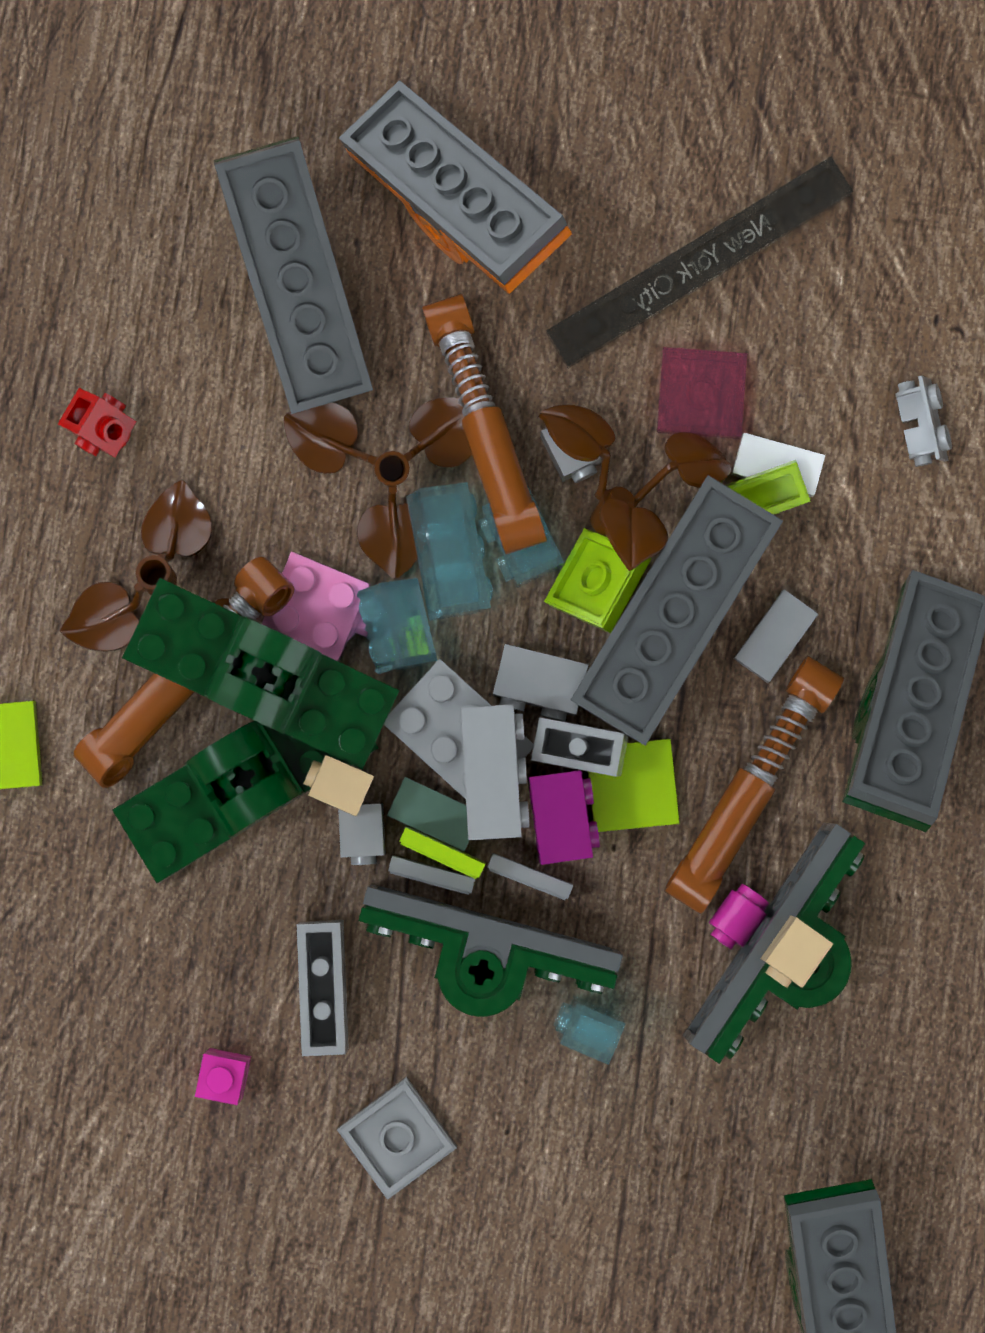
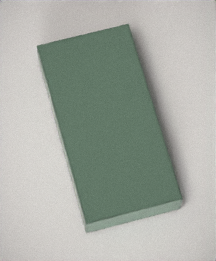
(431, 813)

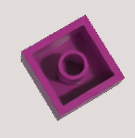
(562, 817)

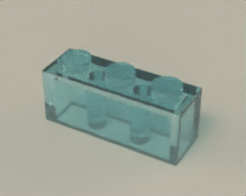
(449, 551)

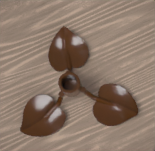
(323, 439)
(631, 529)
(103, 612)

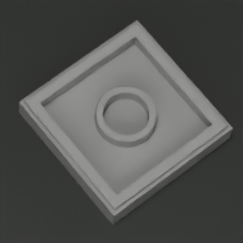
(397, 1138)

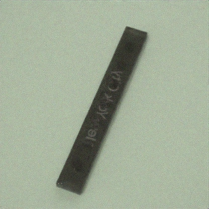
(699, 262)

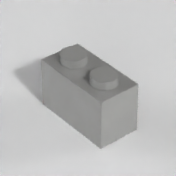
(538, 681)
(579, 747)

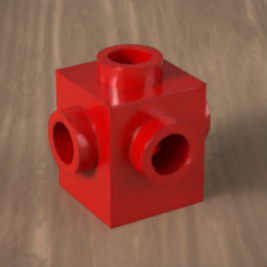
(97, 423)

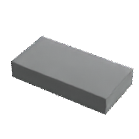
(775, 636)
(431, 874)
(529, 876)

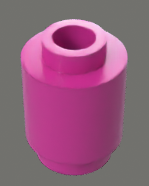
(738, 917)

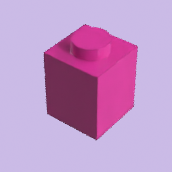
(223, 1076)

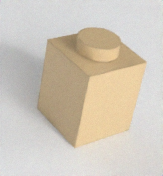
(338, 784)
(795, 953)

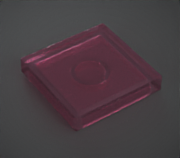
(701, 392)

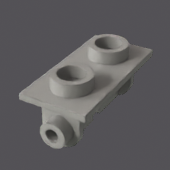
(930, 436)

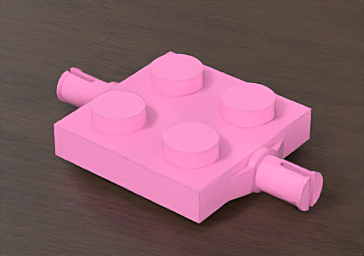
(322, 608)

